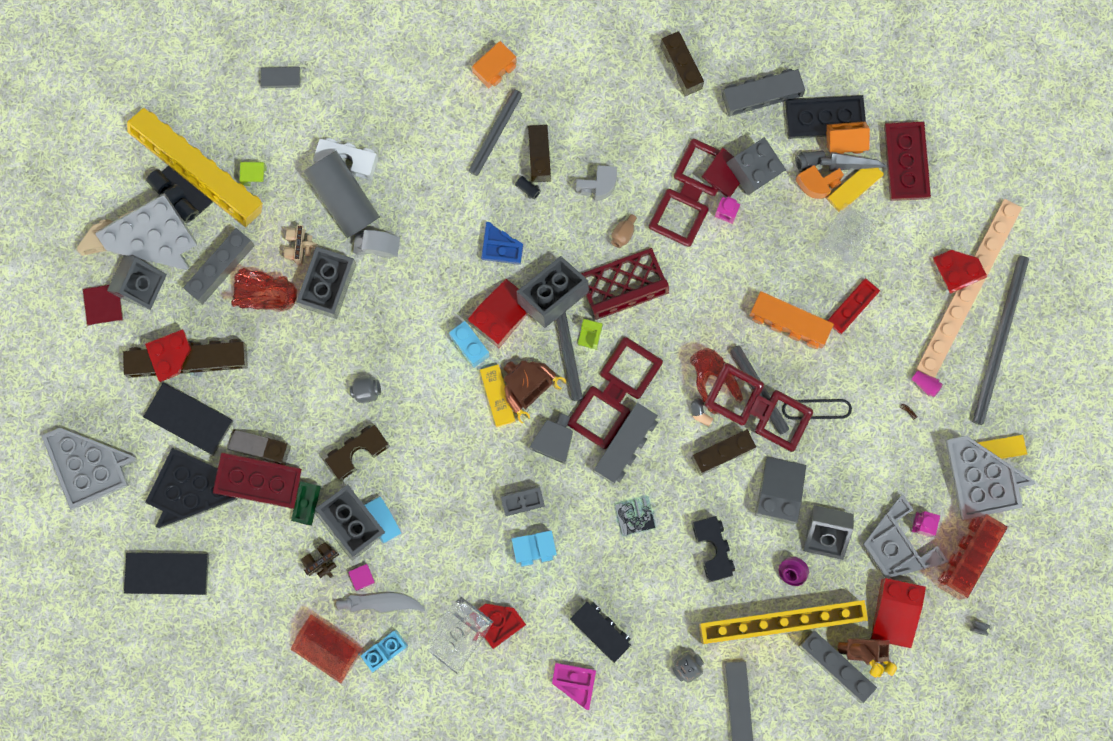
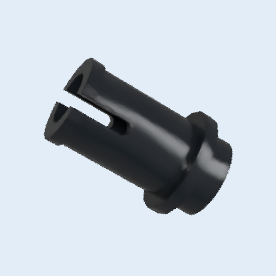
(527, 187)

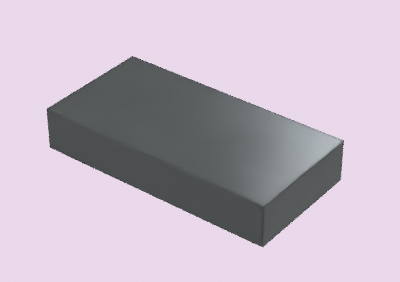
(280, 77)

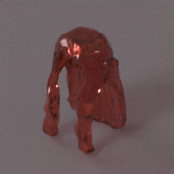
(263, 291)
(708, 363)

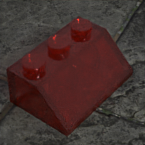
(326, 648)

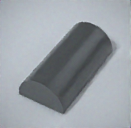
(341, 194)

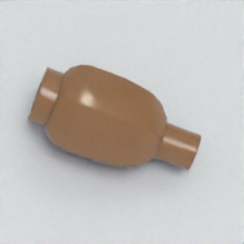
(623, 232)

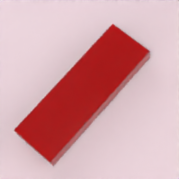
(853, 306)

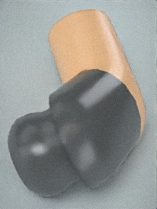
(698, 412)

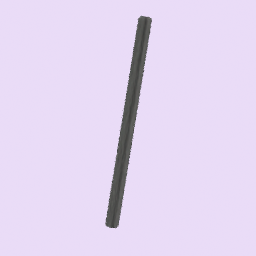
(1000, 340)

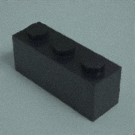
(601, 631)

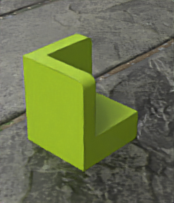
(252, 172)
(590, 334)

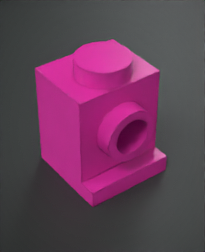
(727, 209)
(926, 523)

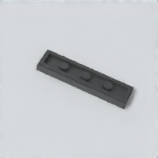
(739, 701)

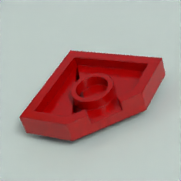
(959, 269)
(169, 354)
(505, 623)

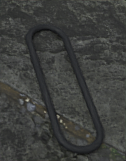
(820, 417)

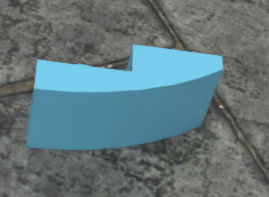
(384, 518)
(384, 651)

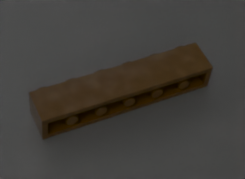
(202, 358)

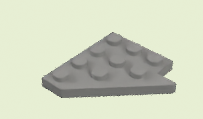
(151, 234)
(85, 466)
(983, 480)

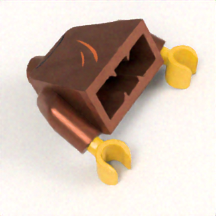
(526, 383)
(871, 652)

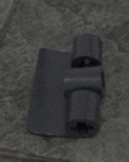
(182, 194)

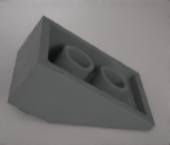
(781, 490)

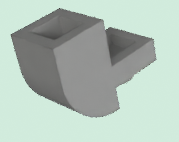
(602, 187)
(376, 243)

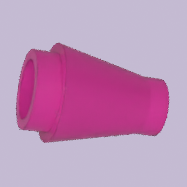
(927, 383)

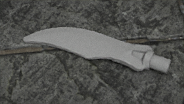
(381, 602)

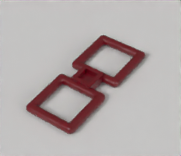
(689, 195)
(615, 392)
(759, 407)

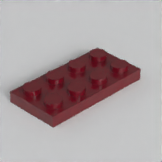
(907, 161)
(257, 481)

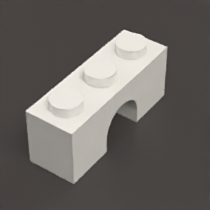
(363, 160)

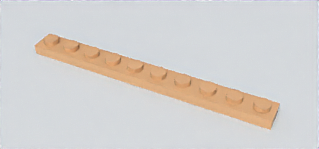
(965, 297)

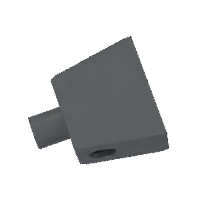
(554, 439)

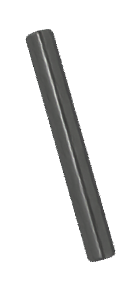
(495, 132)
(569, 358)
(746, 366)

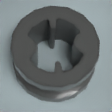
(980, 628)

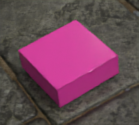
(361, 577)

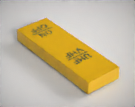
(495, 392)

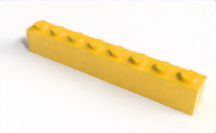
(195, 167)
(783, 622)

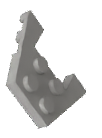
(893, 550)

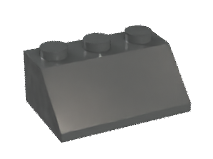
(349, 522)

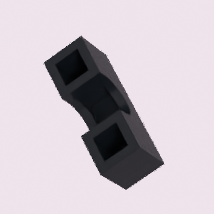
(710, 531)

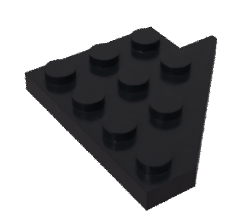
(184, 489)

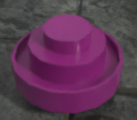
(793, 571)

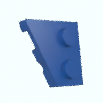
(500, 246)

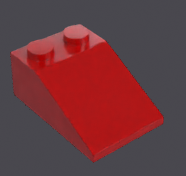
(498, 314)
(898, 612)

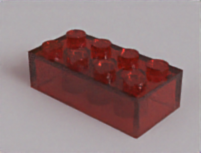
(972, 556)

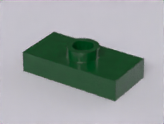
(305, 503)

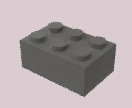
(326, 282)
(552, 292)

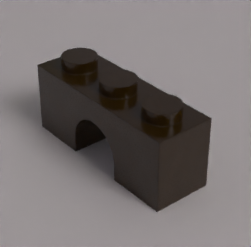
(683, 63)
(723, 452)
(341, 460)

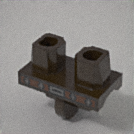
(312, 566)

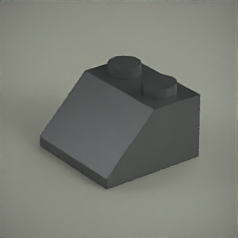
(137, 282)
(829, 532)

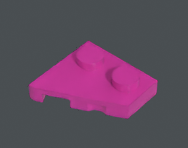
(575, 683)

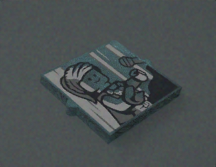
(635, 516)

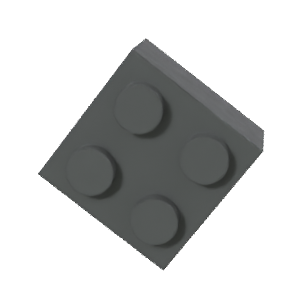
(756, 166)

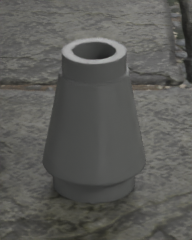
(808, 159)

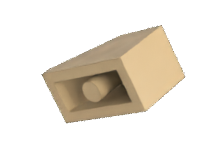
(91, 243)

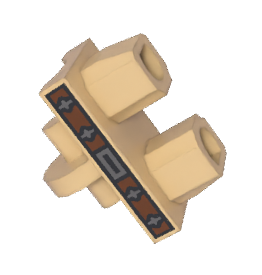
(298, 236)

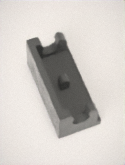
(522, 500)

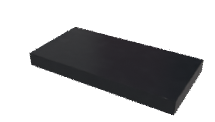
(811, 116)
(188, 418)
(166, 573)

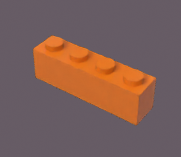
(791, 320)

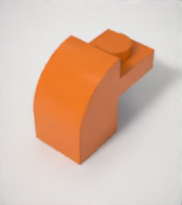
(815, 185)

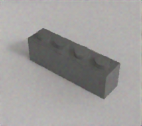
(763, 92)
(219, 266)
(625, 444)
(837, 666)

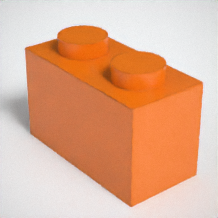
(494, 65)
(848, 137)

